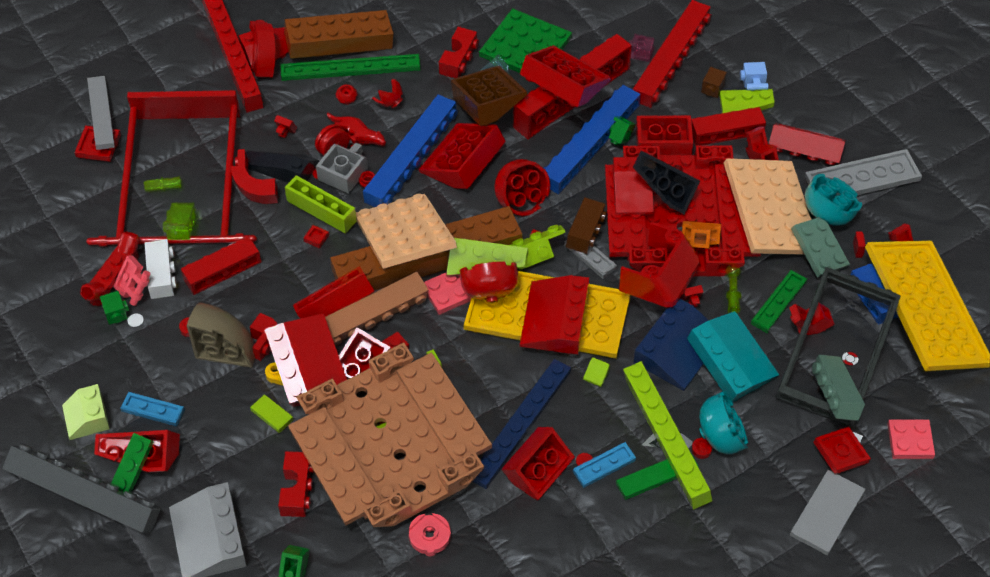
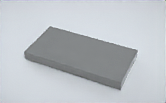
(827, 512)

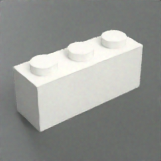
(161, 268)

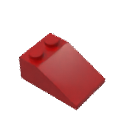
(631, 192)

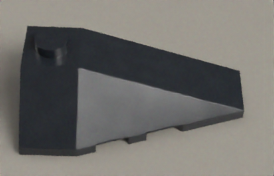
(281, 165)
(667, 182)

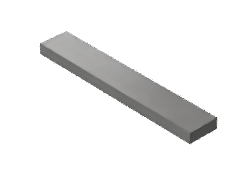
(100, 113)

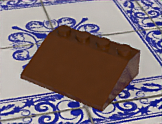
(487, 94)

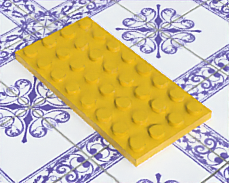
(929, 305)
(601, 325)

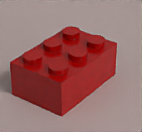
(670, 133)

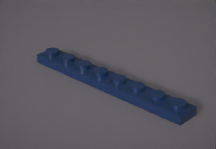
(521, 421)

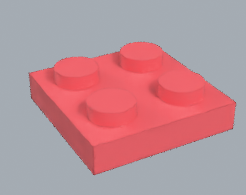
(446, 292)
(911, 439)

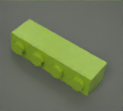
(320, 204)

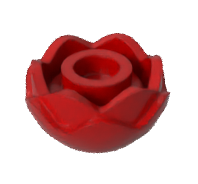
(346, 94)

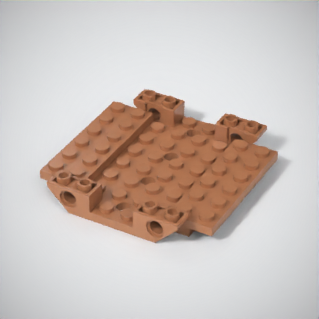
(422, 421)

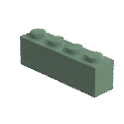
(838, 387)

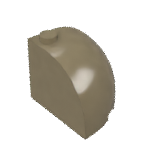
(219, 336)

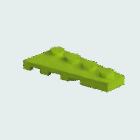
(477, 252)

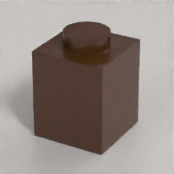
(713, 82)

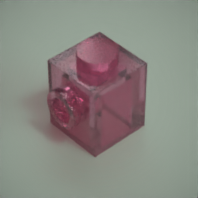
(642, 47)

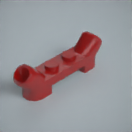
(108, 273)

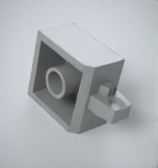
(342, 167)

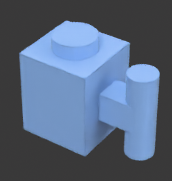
(754, 76)

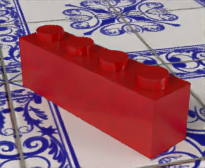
(726, 126)
(221, 265)
(335, 295)

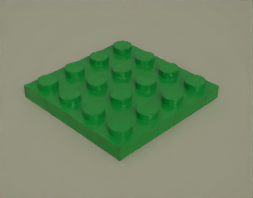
(521, 35)

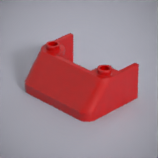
(665, 283)

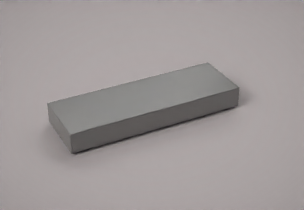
(596, 261)

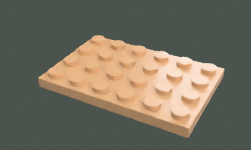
(768, 203)
(404, 230)

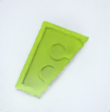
(743, 99)

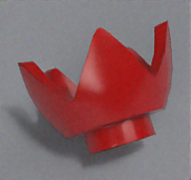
(388, 98)

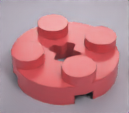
(429, 545)

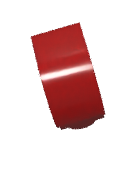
(758, 145)
(821, 319)
(257, 331)

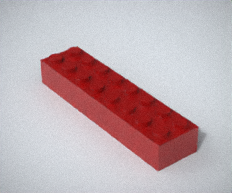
(541, 106)

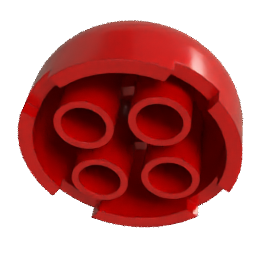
(520, 182)
(489, 280)

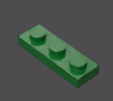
(132, 462)

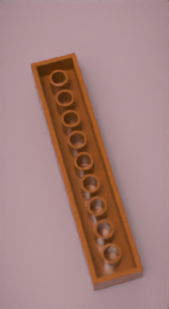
(493, 227)

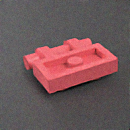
(128, 277)

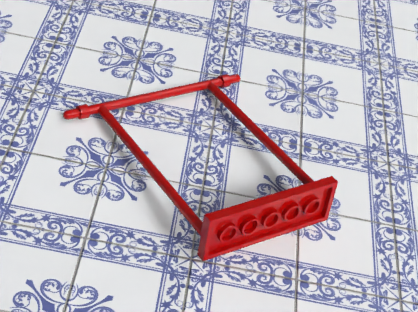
(179, 106)

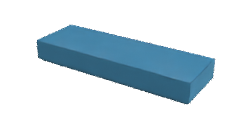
(152, 409)
(604, 464)

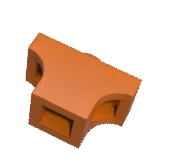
(701, 234)

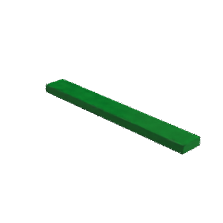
(350, 67)

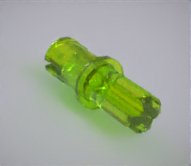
(162, 184)

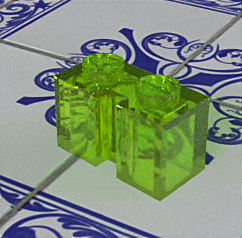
(180, 221)

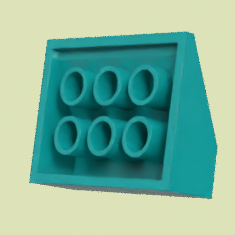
(732, 355)

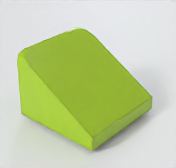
(596, 372)

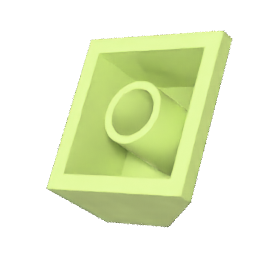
(85, 412)

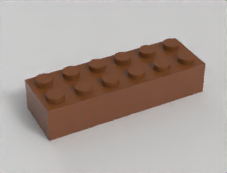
(338, 34)

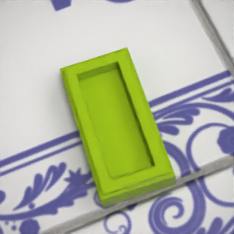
(271, 413)

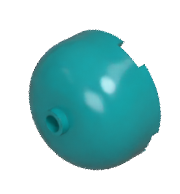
(833, 210)
(722, 425)

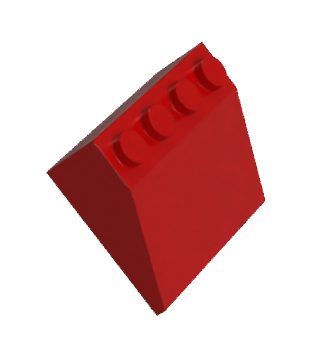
(563, 75)
(463, 154)
(555, 314)
(304, 355)

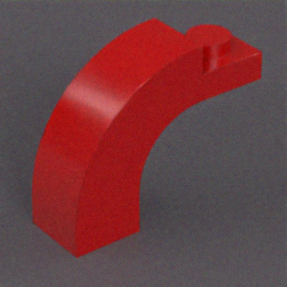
(264, 48)
(257, 190)

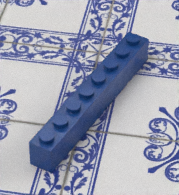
(590, 138)
(410, 152)

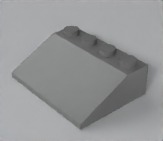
(207, 533)

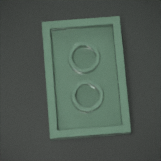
(820, 245)

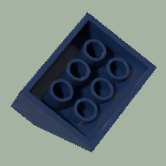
(666, 346)

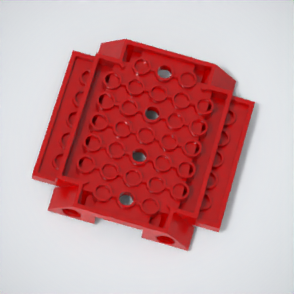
(710, 204)

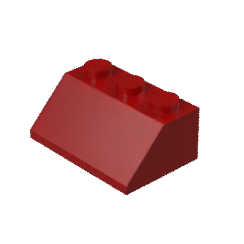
(538, 462)

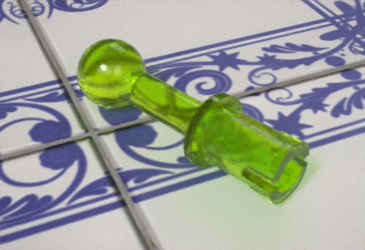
(733, 295)

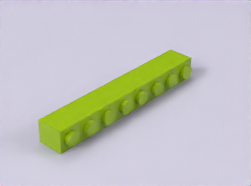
(668, 435)

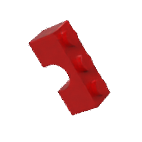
(454, 63)
(295, 500)

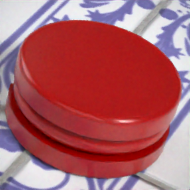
(331, 135)

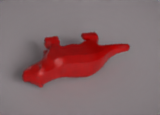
(358, 131)

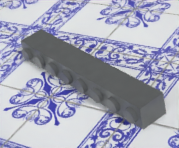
(82, 488)

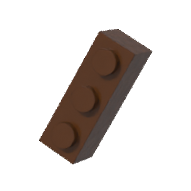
(586, 225)

